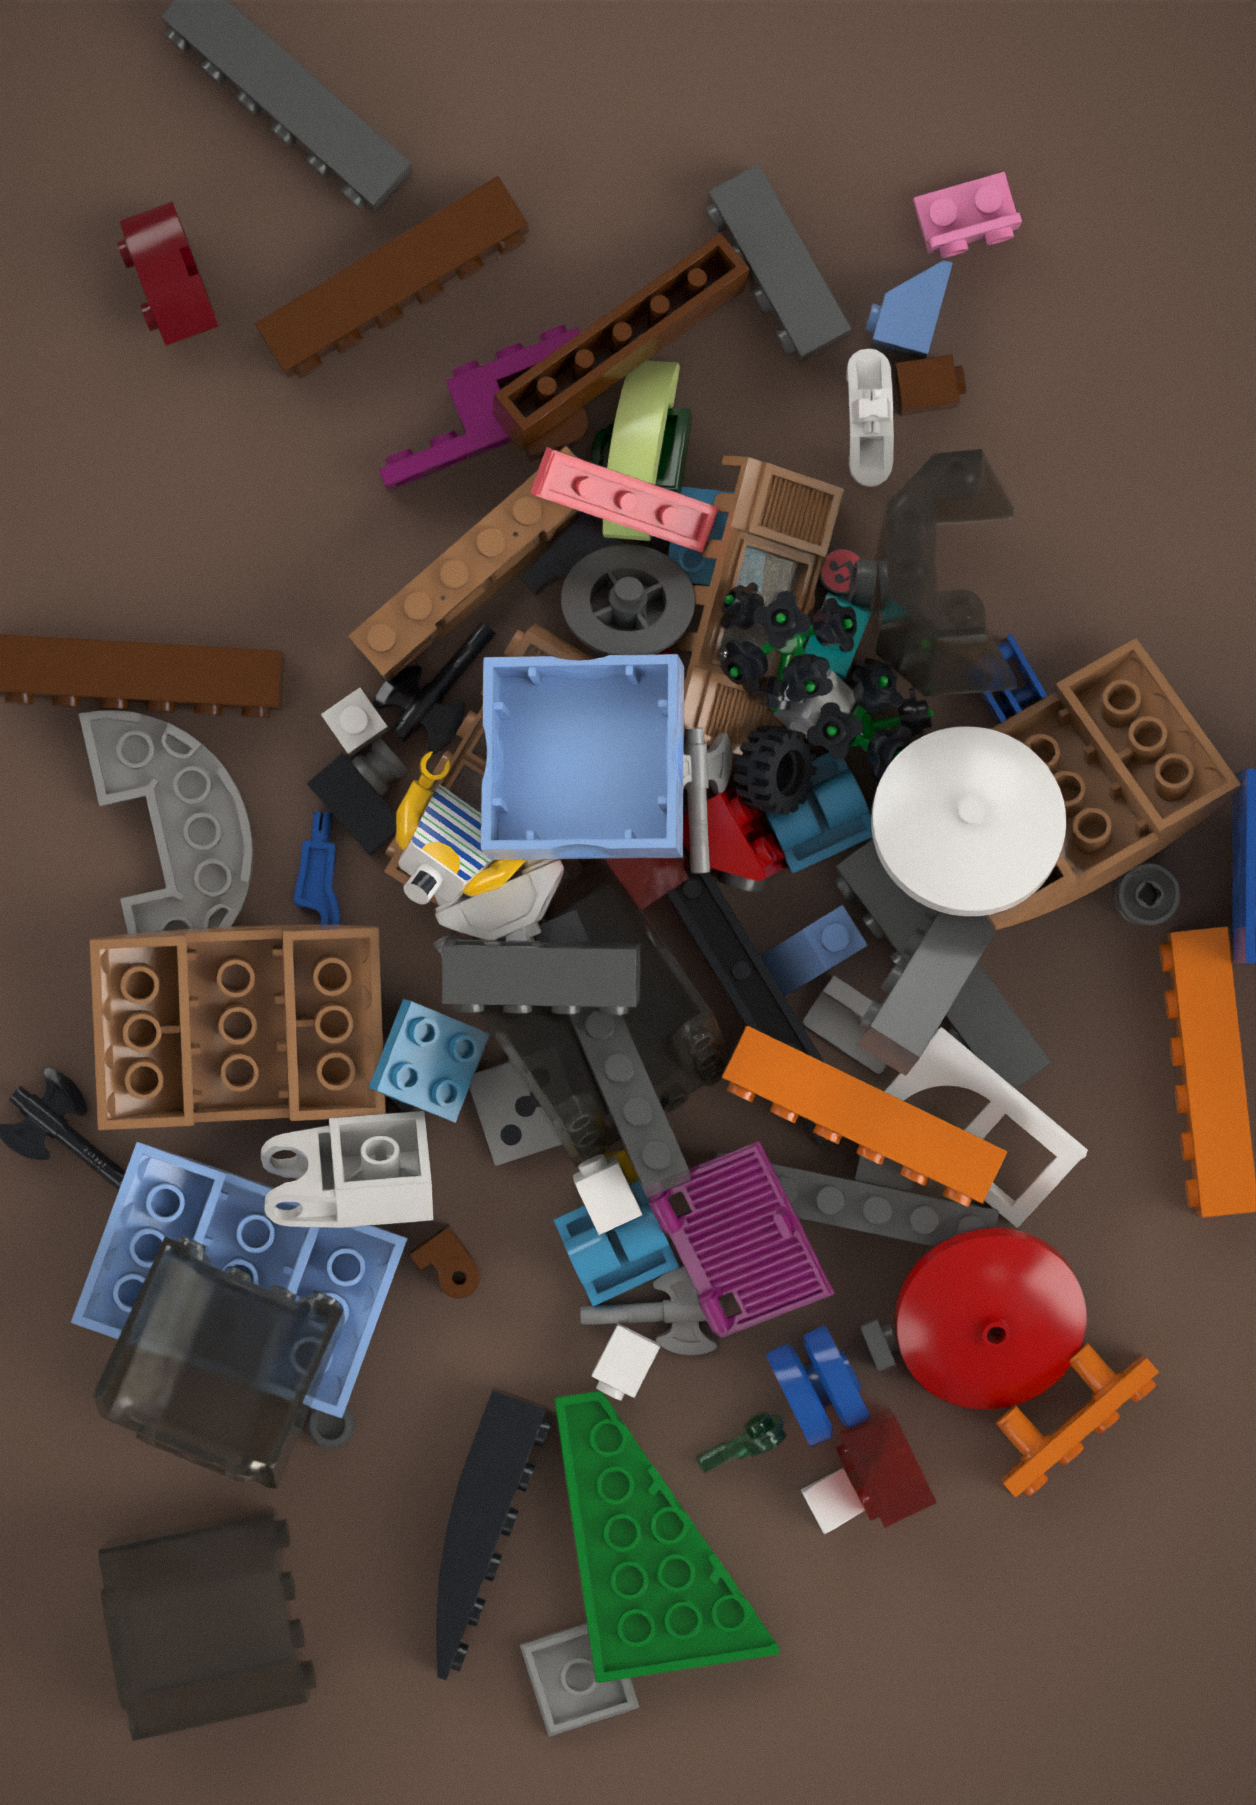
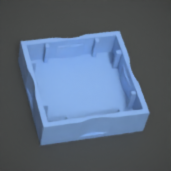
(583, 757)

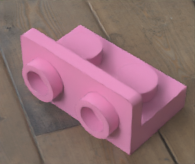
(967, 214)

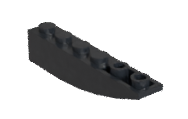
(481, 1513)

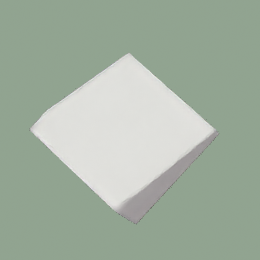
(833, 1500)

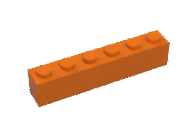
(1210, 1072)
(864, 1115)

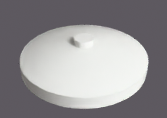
(968, 821)

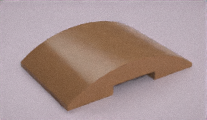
(1127, 769)
(236, 1024)

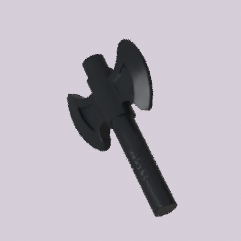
(423, 704)
(46, 1118)

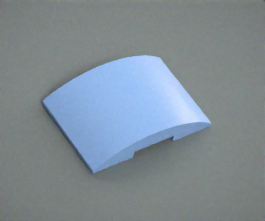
(226, 1214)

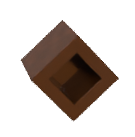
(928, 384)

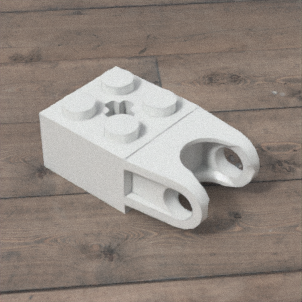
(353, 1172)

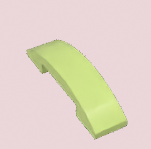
(640, 429)

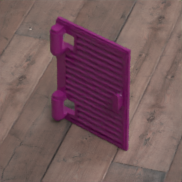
(741, 1241)

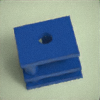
(1013, 702)

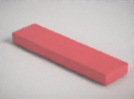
(624, 500)

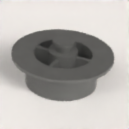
(627, 601)

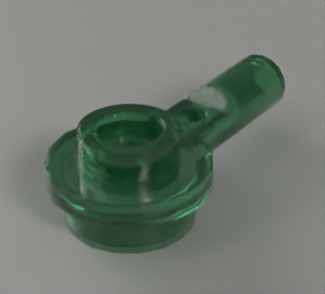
(760, 1435)

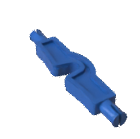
(317, 872)

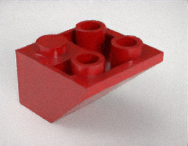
(739, 839)

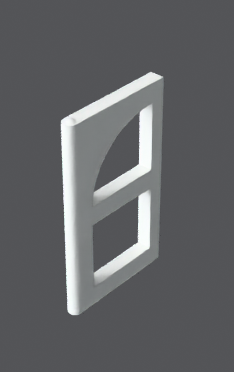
(952, 1064)

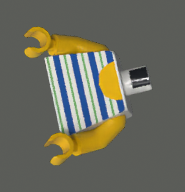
(444, 844)

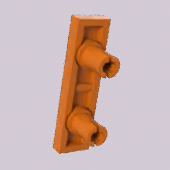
(1064, 1444)

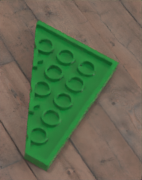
(645, 1572)

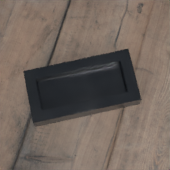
(355, 803)

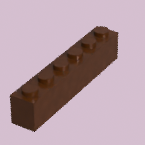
(394, 277)
(620, 341)
(141, 673)

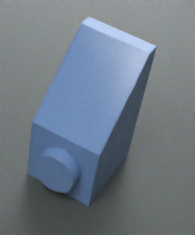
(910, 313)
(813, 950)

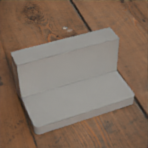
(837, 1020)

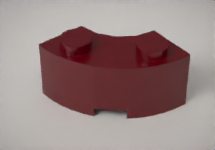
(167, 273)

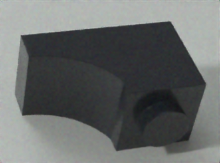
(575, 543)

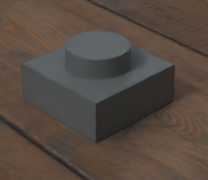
(879, 1342)

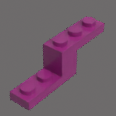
(473, 398)

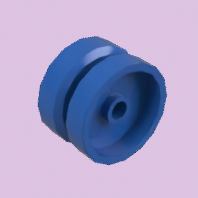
(819, 1385)

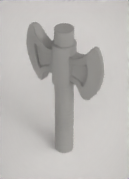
(698, 769)
(681, 1310)

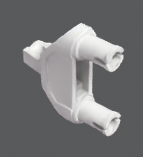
(870, 417)
(508, 911)

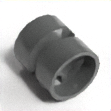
(1146, 895)

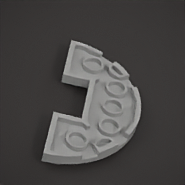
(193, 812)

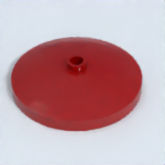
(990, 1318)

